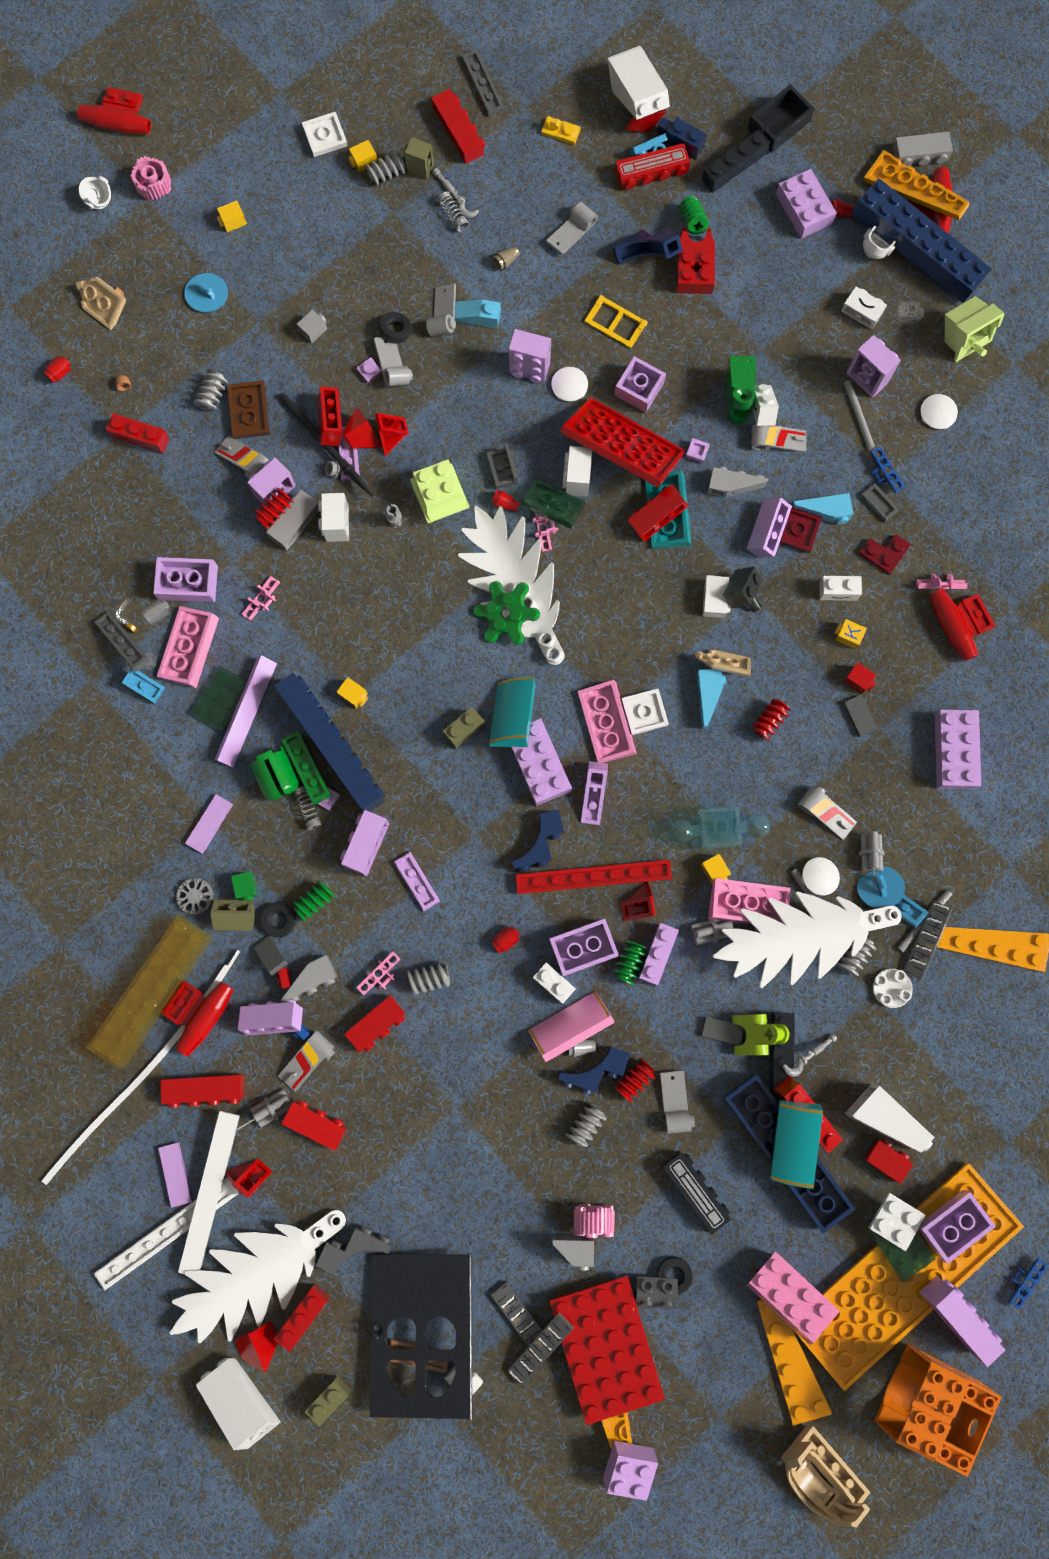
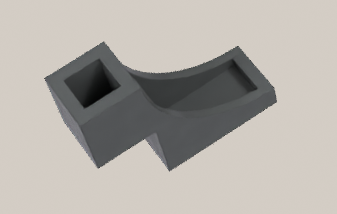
(362, 1240)

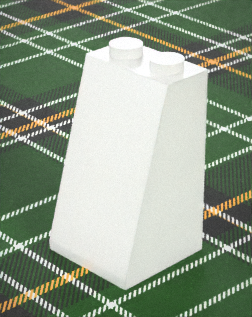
(637, 83)
(884, 1115)
(236, 1404)

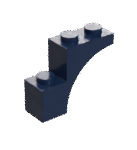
(643, 244)
(540, 855)
(613, 1063)

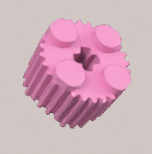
(151, 178)
(594, 1220)

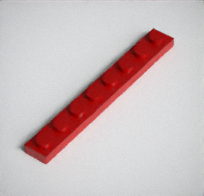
(593, 877)

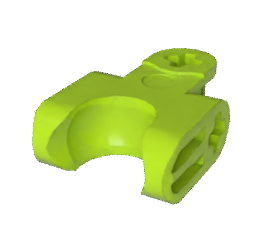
(759, 1034)

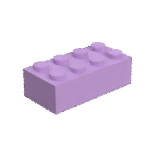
(957, 749)
(541, 766)
(963, 1320)

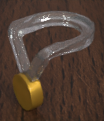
(129, 626)

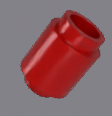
(57, 369)
(505, 939)

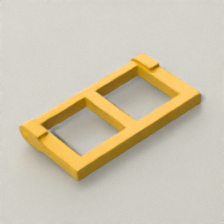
(609, 332)

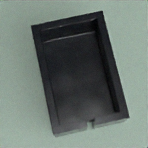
(782, 117)

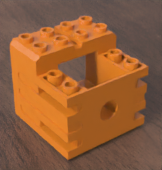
(933, 1409)

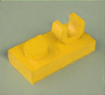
(560, 130)

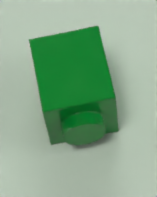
(244, 886)

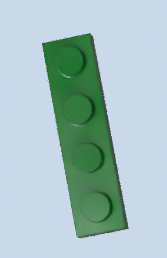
(306, 767)

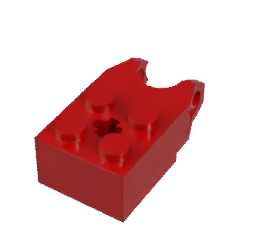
(696, 265)

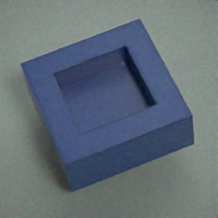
(304, 1033)

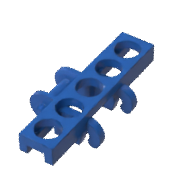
(886, 463)
(1029, 1276)

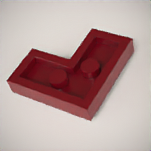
(887, 557)

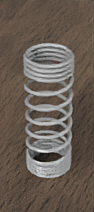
(459, 221)
(313, 822)

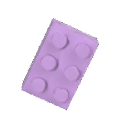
(806, 203)
(529, 356)
(873, 366)
(185, 579)
(364, 842)
(583, 947)
(955, 1226)

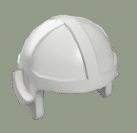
(95, 192)
(875, 246)

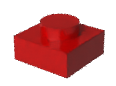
(284, 978)

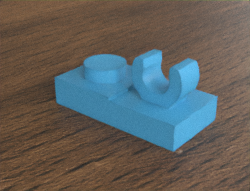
(652, 143)
(143, 685)
(911, 912)

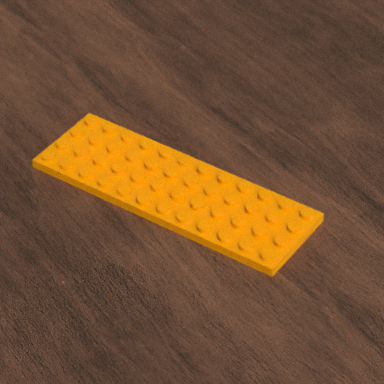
(883, 1309)

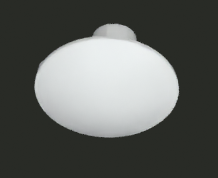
(569, 384)
(938, 411)
(820, 876)
(892, 988)

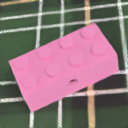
(793, 1298)

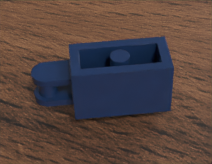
(682, 132)

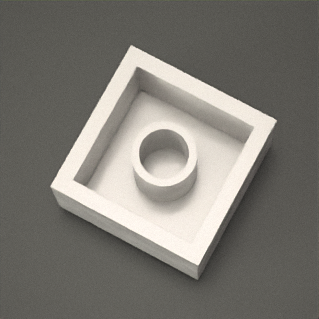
(577, 471)
(335, 517)

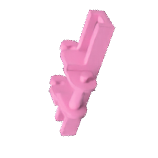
(539, 518)
(935, 583)
(260, 604)
(376, 980)

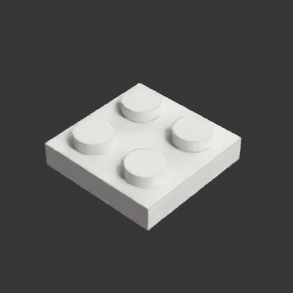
(324, 134)
(644, 712)
(897, 1221)

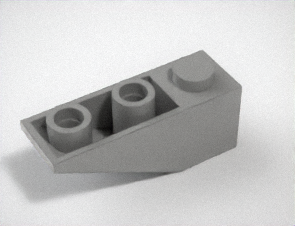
(730, 483)
(314, 975)

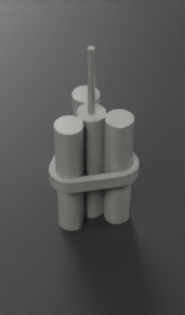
(872, 853)
(710, 930)
(270, 1109)

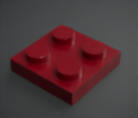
(800, 530)

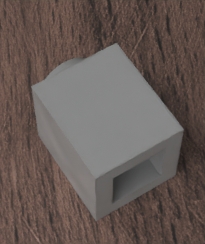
(312, 326)

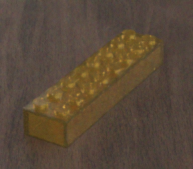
(150, 992)

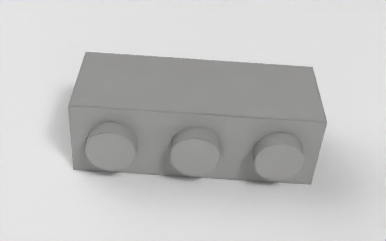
(923, 148)
(294, 521)

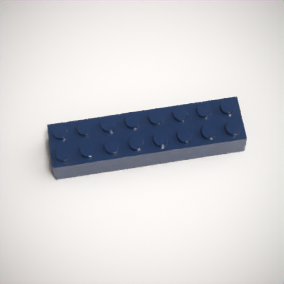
(921, 240)
(327, 739)
(758, 1115)

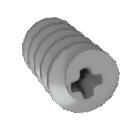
(385, 168)
(209, 390)
(851, 963)
(429, 978)
(586, 1126)

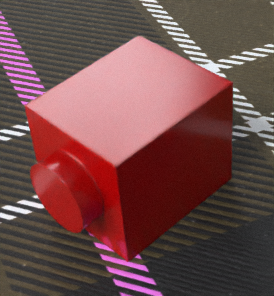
(860, 678)

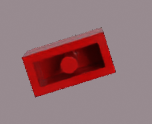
(888, 1161)

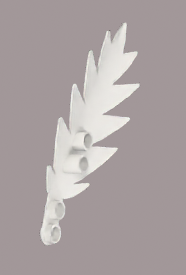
(505, 561)
(801, 936)
(252, 1277)

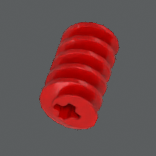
(273, 507)
(770, 718)
(635, 1080)

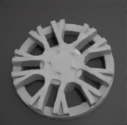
(194, 896)

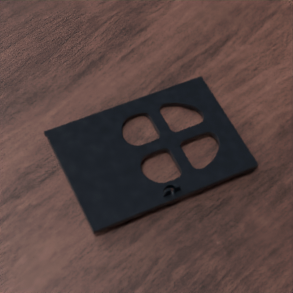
(421, 1289)

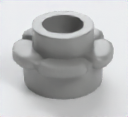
(332, 469)

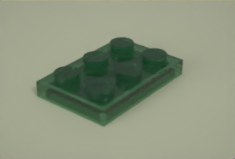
(553, 503)
(220, 699)
(904, 1262)

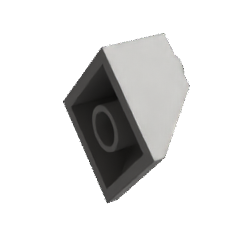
(576, 1249)

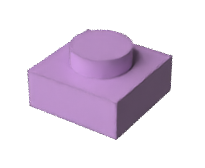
(369, 370)
(697, 450)
(330, 802)

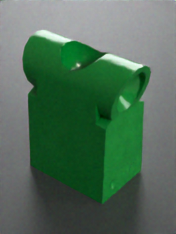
(740, 387)

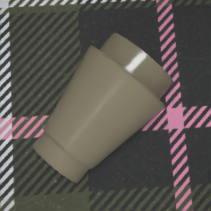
(505, 258)

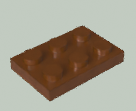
(248, 409)

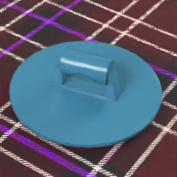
(206, 292)
(888, 888)

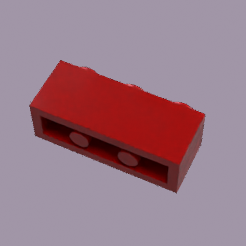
(329, 416)
(137, 433)
(658, 512)
(376, 1024)
(314, 1124)
(302, 1318)

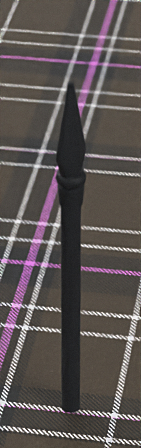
(344, 465)

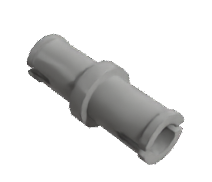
(394, 516)

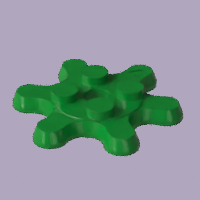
(518, 612)

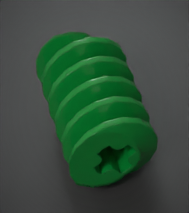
(693, 215)
(313, 900)
(630, 962)

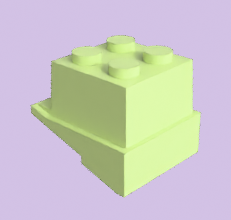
(971, 327)
(438, 491)

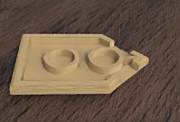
(101, 301)
(726, 662)

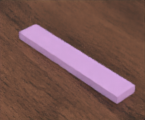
(245, 711)

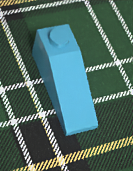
(478, 313)
(830, 508)
(709, 688)

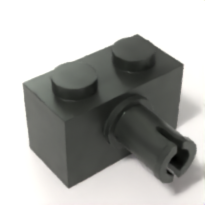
(743, 588)

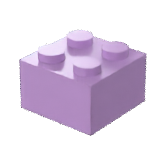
(640, 384)
(269, 478)
(630, 1470)

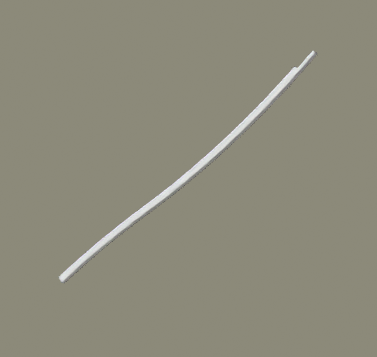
(132, 1086)

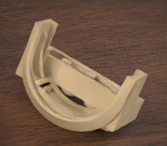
(847, 1505)

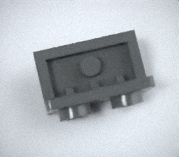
(503, 467)
(656, 1293)

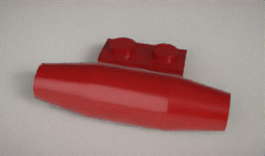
(116, 113)
(941, 176)
(961, 621)
(196, 1013)

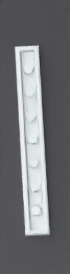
(209, 1192)
(155, 1241)

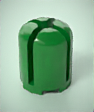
(283, 772)

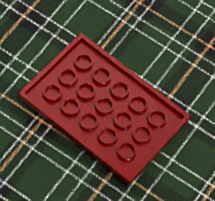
(623, 441)
(608, 1350)

